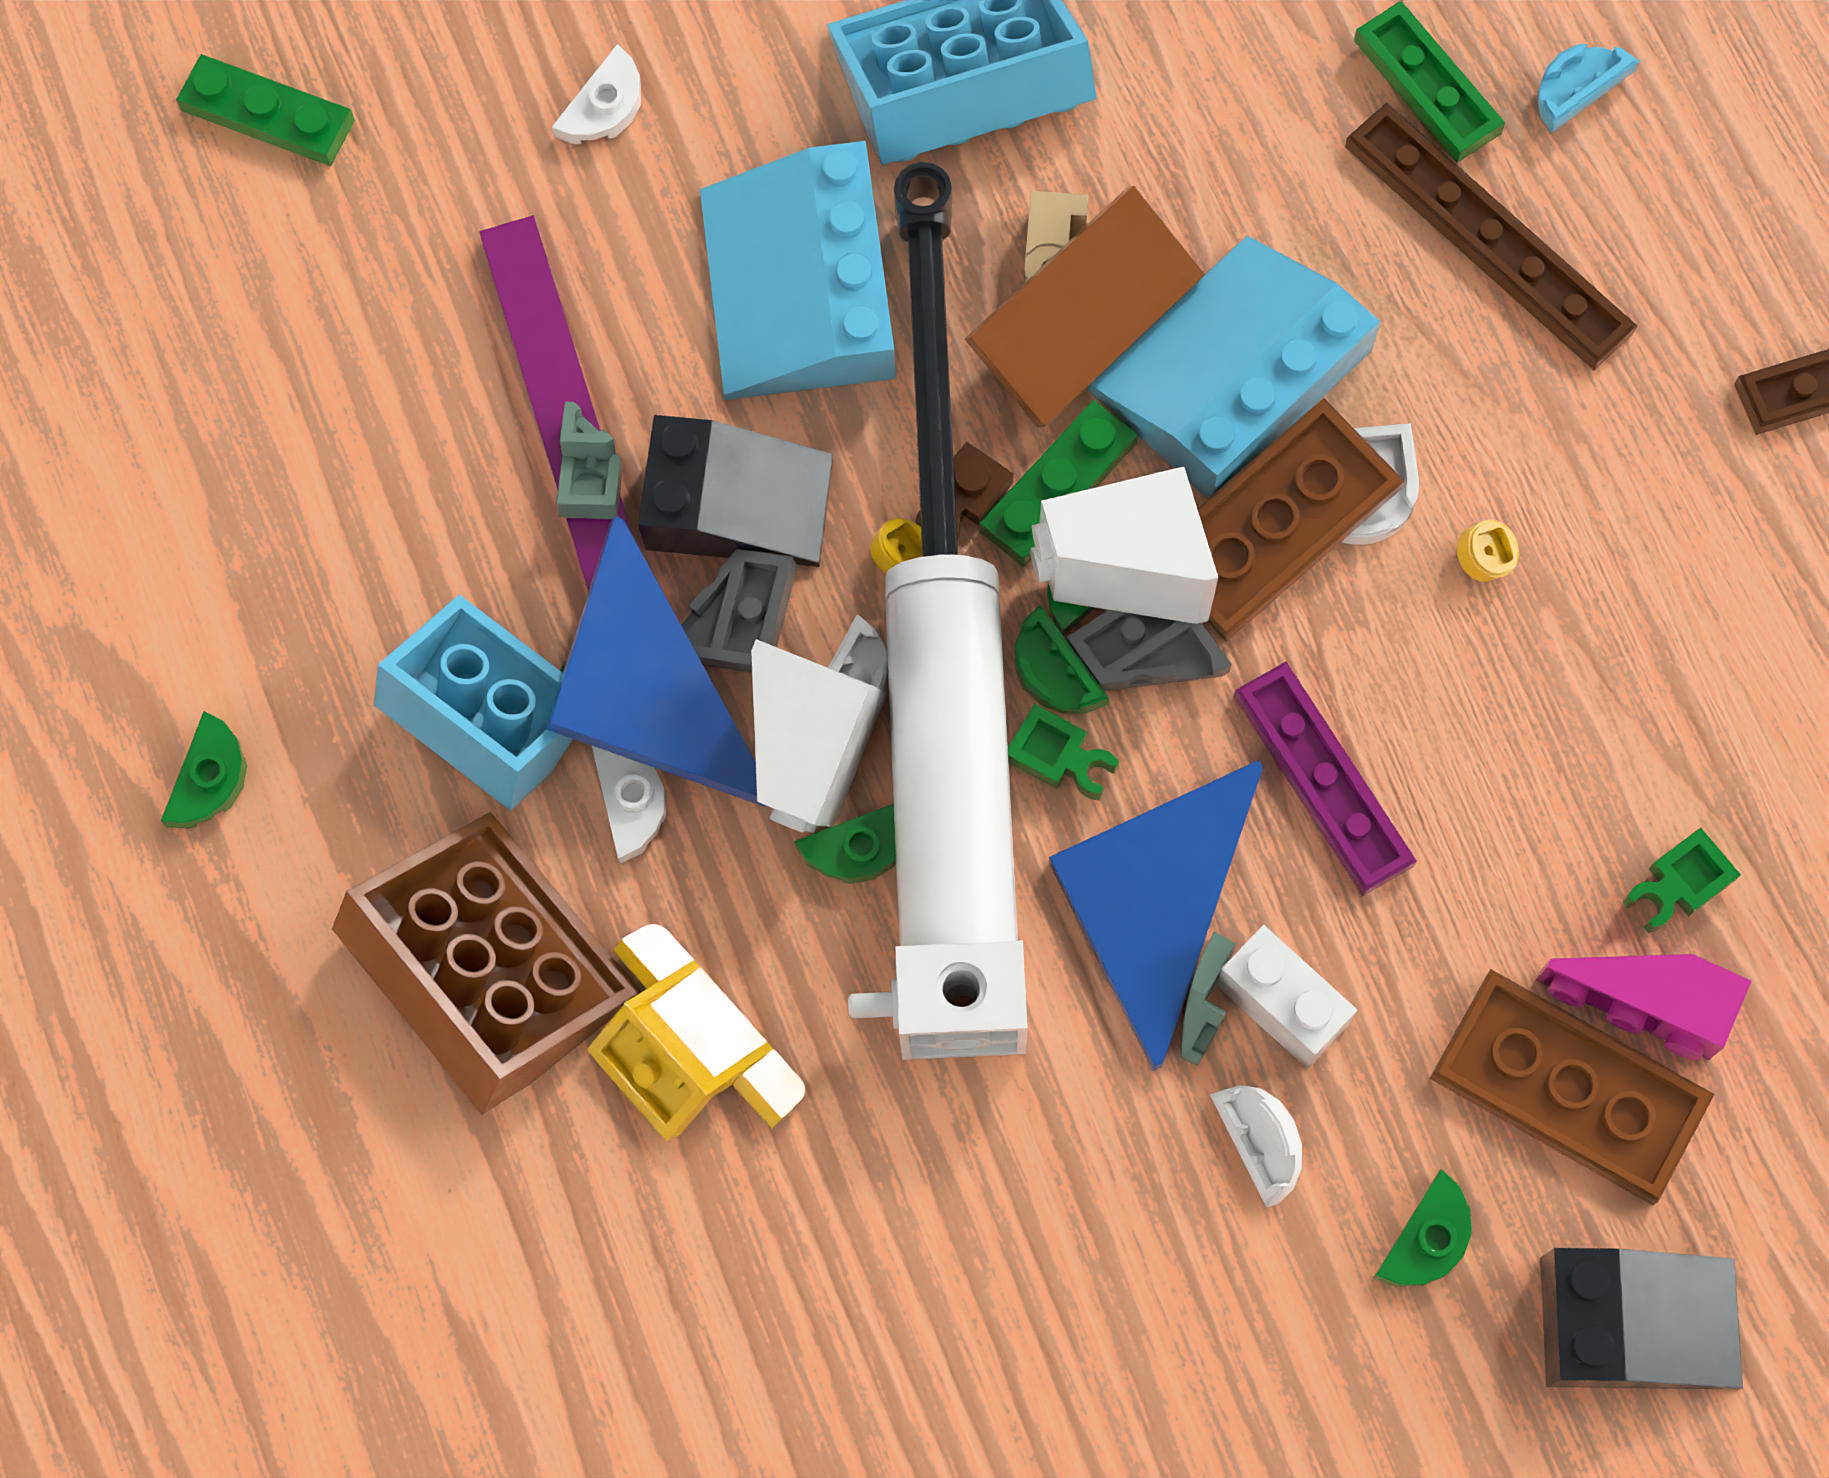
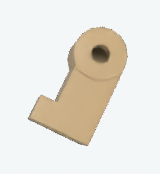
(1051, 223)

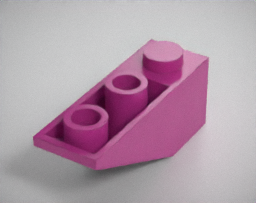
(1667, 995)

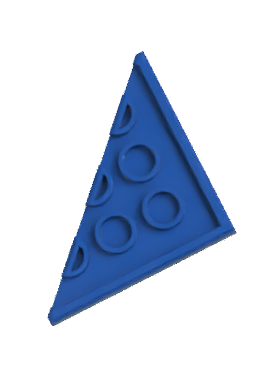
(640, 684)
(1151, 896)

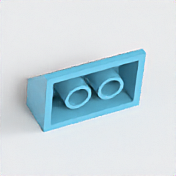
(475, 700)

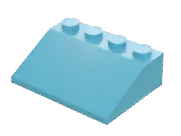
(959, 69)
(798, 274)
(1236, 362)

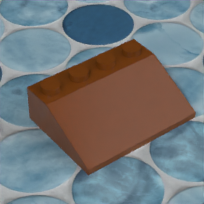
(483, 959)

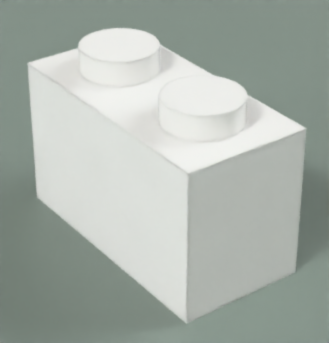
(1285, 996)

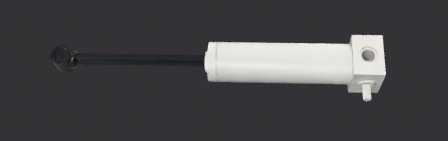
(946, 723)

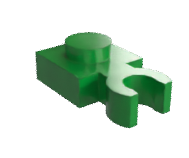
(1052, 748)
(1686, 876)

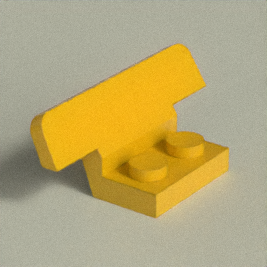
(686, 1042)

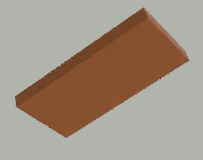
(1085, 307)
(1290, 512)
(1572, 1087)

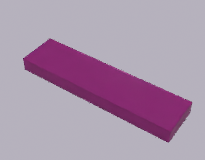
(1324, 778)

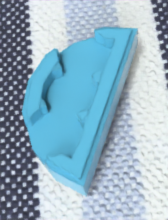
(1579, 79)

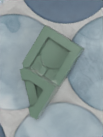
(589, 469)
(1201, 1016)

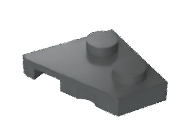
(739, 607)
(1146, 650)

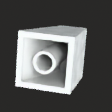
(1128, 549)
(807, 735)

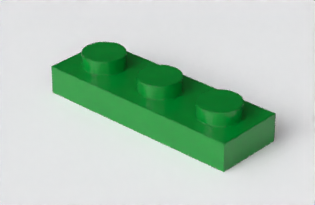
(1429, 81)
(265, 109)
(1070, 465)

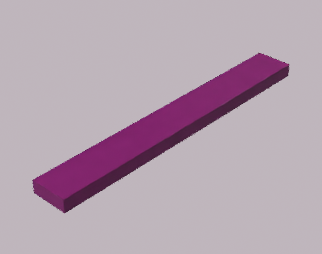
(544, 356)

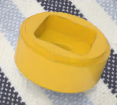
(895, 543)
(1487, 550)

